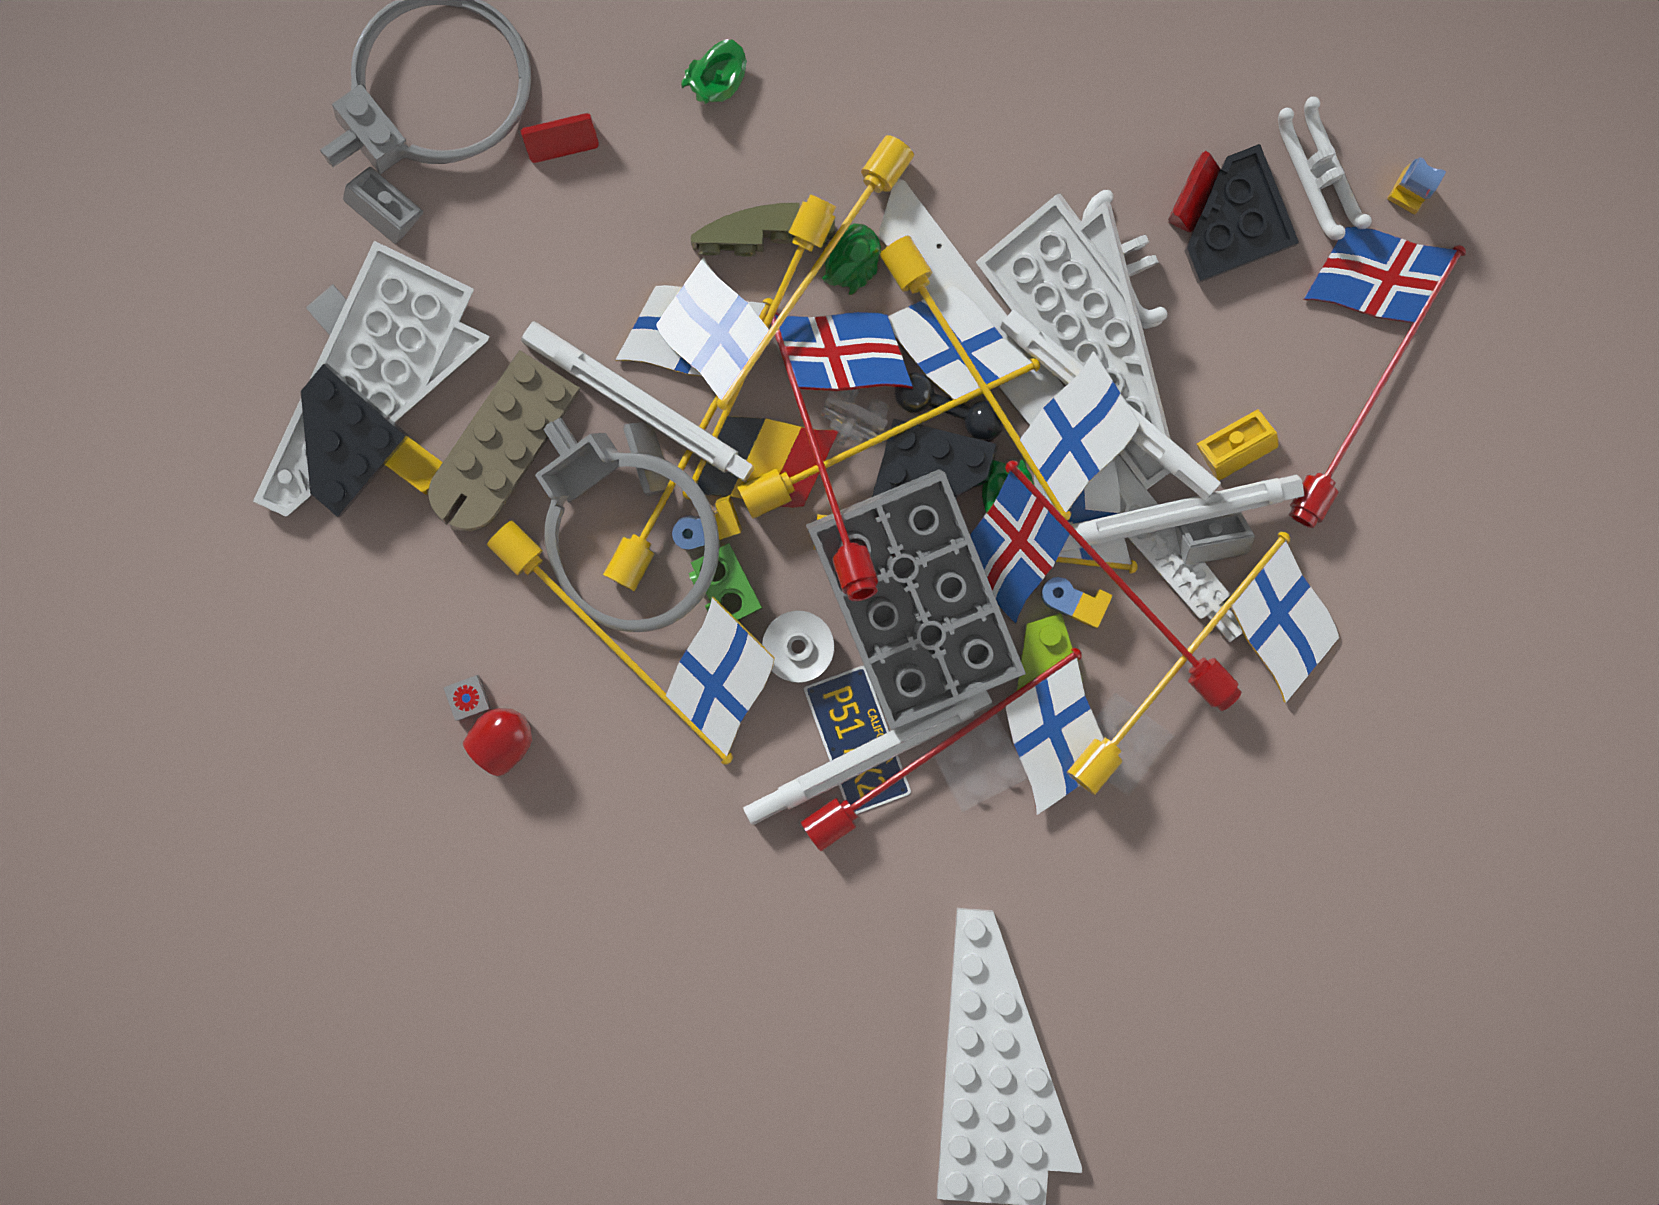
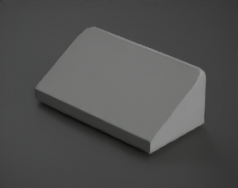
(381, 204)
(643, 440)
(1214, 538)

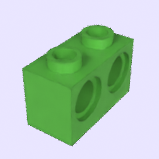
(733, 582)

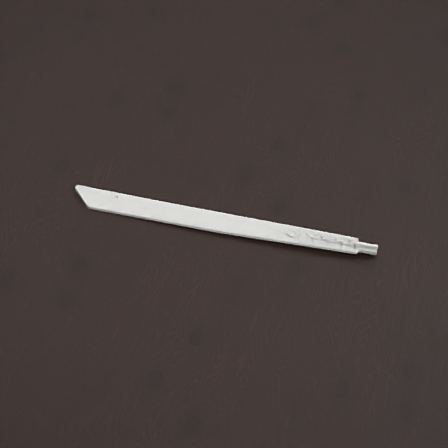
(1034, 390)

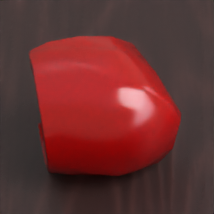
(498, 740)

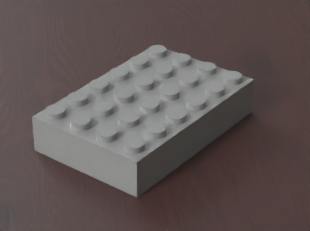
(934, 620)

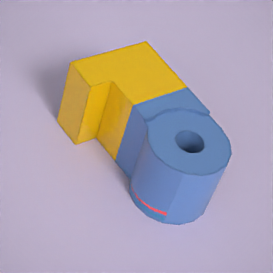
(1415, 185)
(689, 531)
(1063, 598)

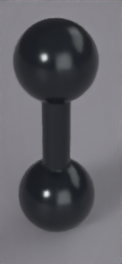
(979, 419)

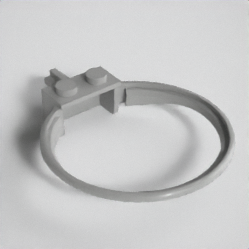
(372, 130)
(585, 465)

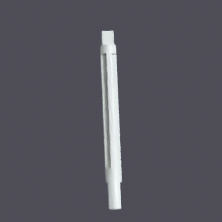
(636, 401)
(1147, 435)
(1186, 511)
(865, 757)

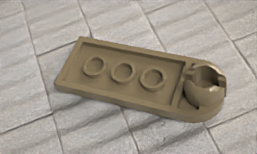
(500, 443)

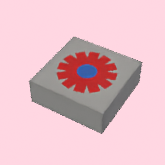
(467, 698)

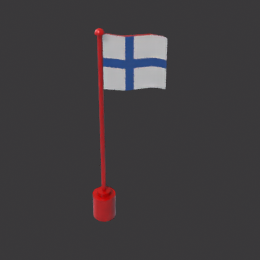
(1048, 729)

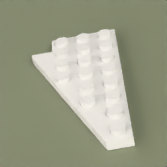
(1079, 293)
(391, 344)
(998, 1100)

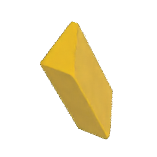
(1238, 444)
(414, 465)

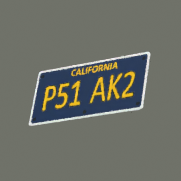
(847, 719)

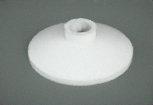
(817, 640)

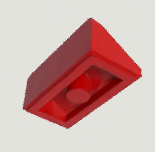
(560, 138)
(1195, 193)

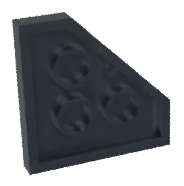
(1240, 218)
(344, 439)
(928, 449)

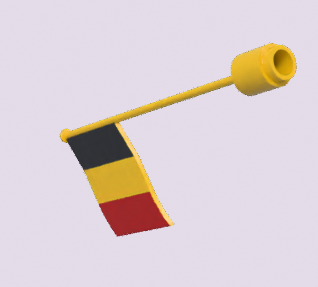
(765, 441)

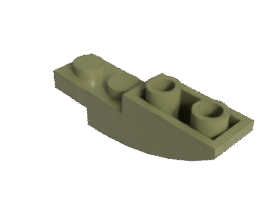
(747, 228)

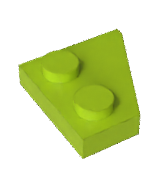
(1044, 646)

